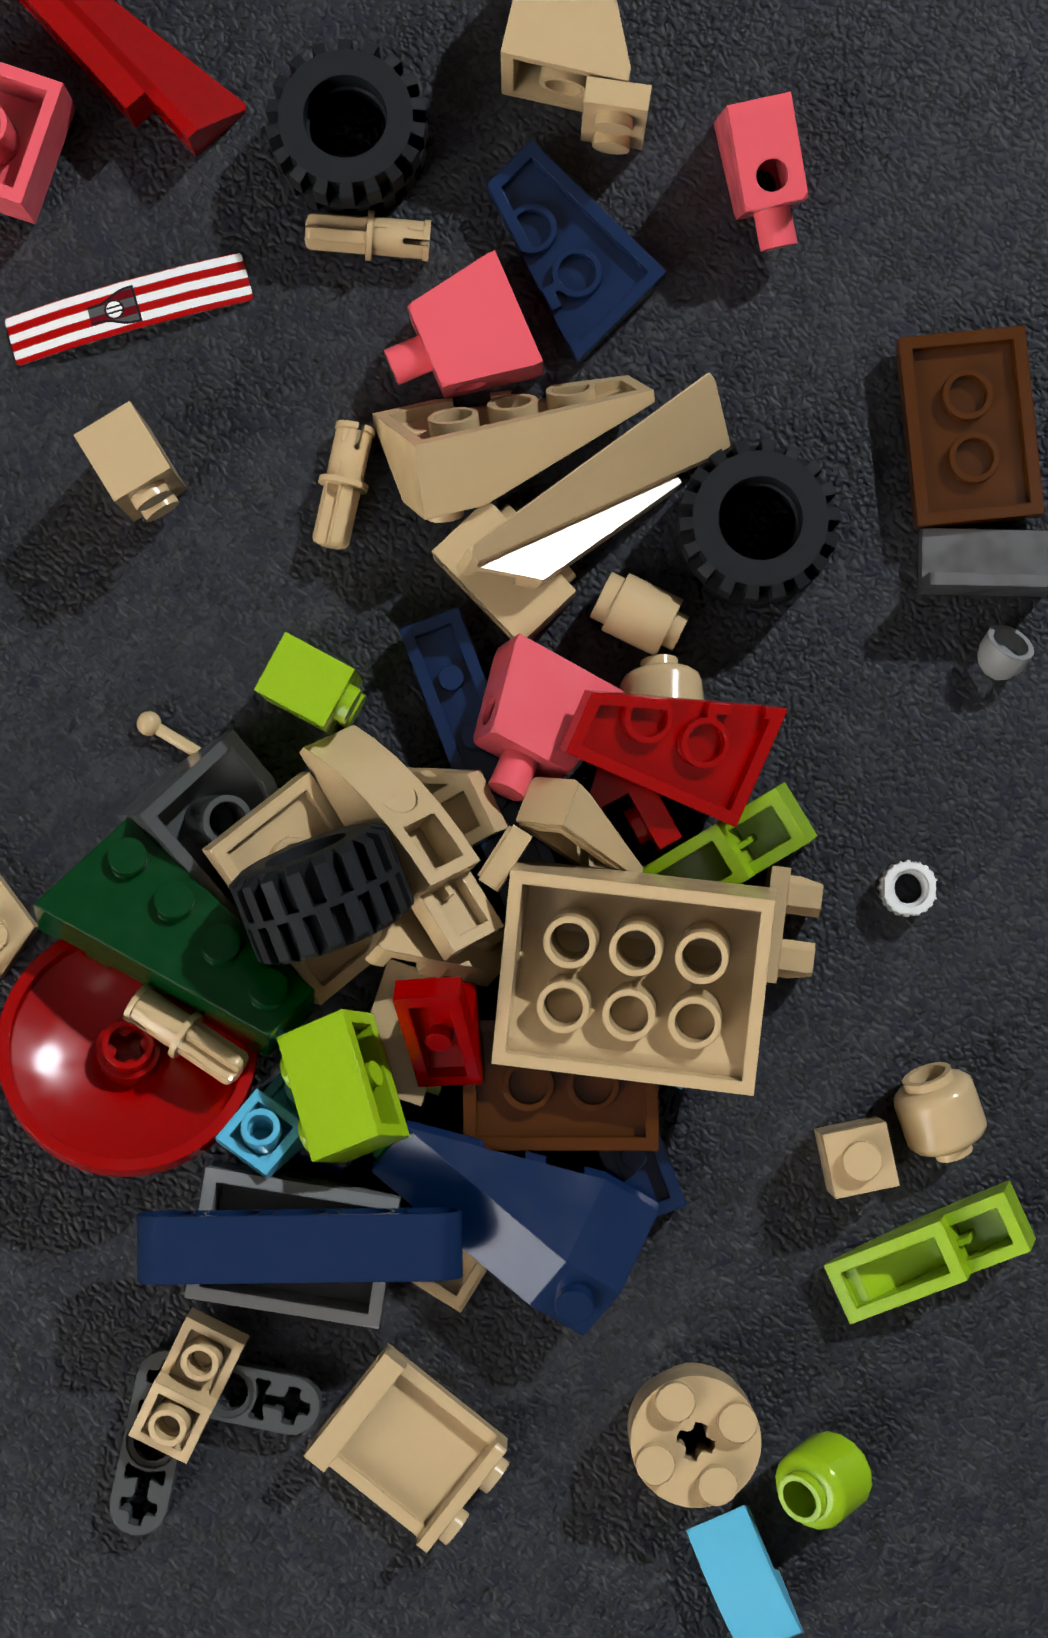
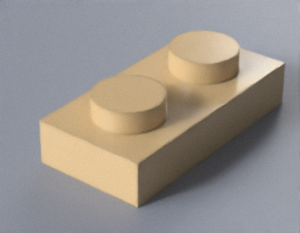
(614, 115)

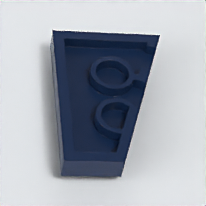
(572, 248)

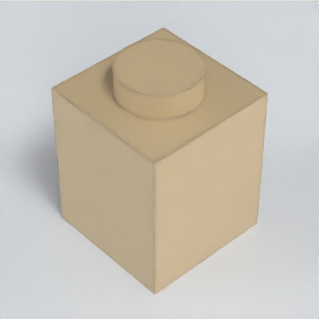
(856, 1157)

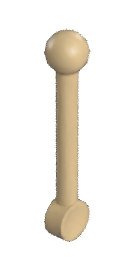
(150, 724)

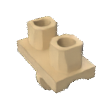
(795, 897)

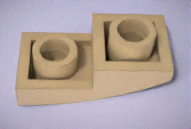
(189, 1385)

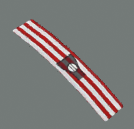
(128, 306)

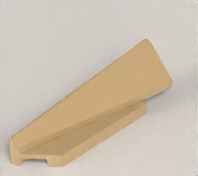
(604, 491)

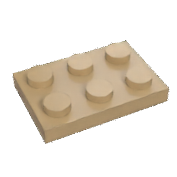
(285, 818)

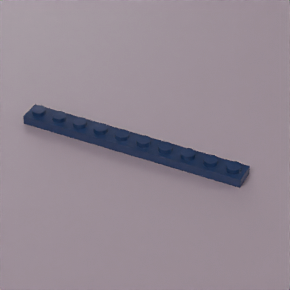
(454, 694)

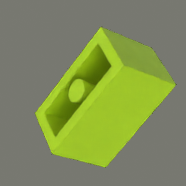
(311, 685)
(342, 1087)

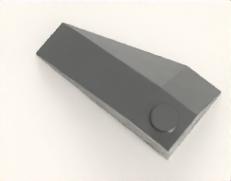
(199, 803)

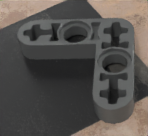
(161, 1489)

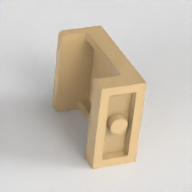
(410, 1448)

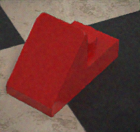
(647, 816)
(441, 1030)

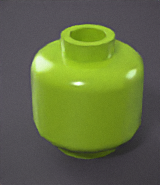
(823, 1480)

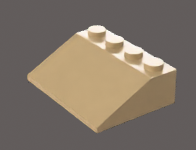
(633, 976)

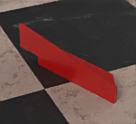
(139, 69)

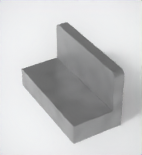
(983, 562)

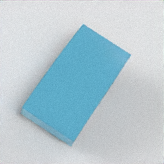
(264, 1129)
(743, 1577)

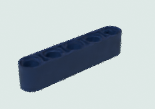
(299, 1245)

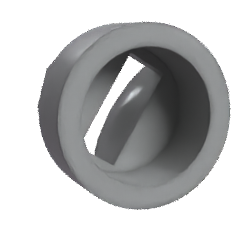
(1004, 652)

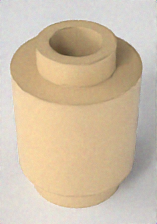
(639, 613)

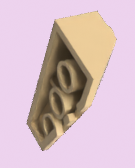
(472, 455)

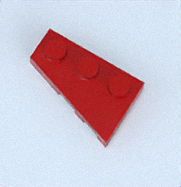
(678, 747)

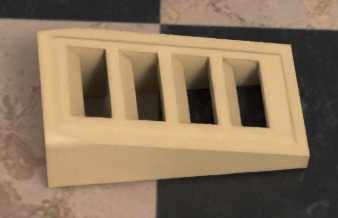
(573, 825)

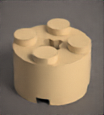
(711, 1468)

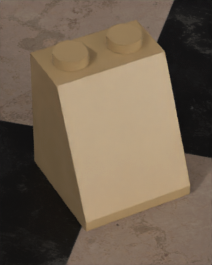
(557, 45)

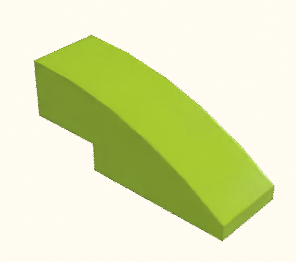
(724, 853)
(931, 1253)

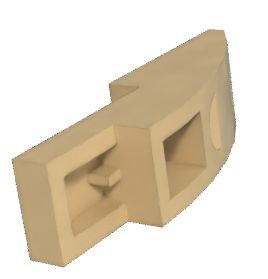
(375, 787)

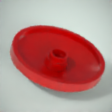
(100, 1085)

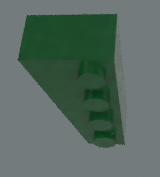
(162, 928)

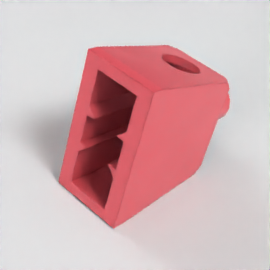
(763, 138)
(468, 334)
(528, 714)

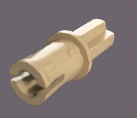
(367, 235)
(343, 484)
(186, 1035)

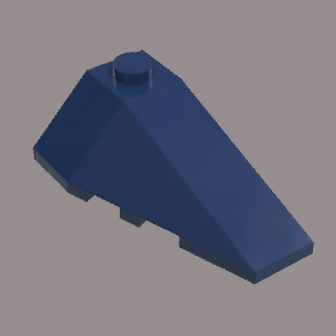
(537, 1227)

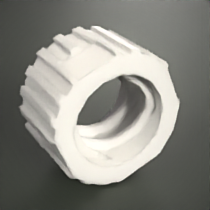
(927, 883)

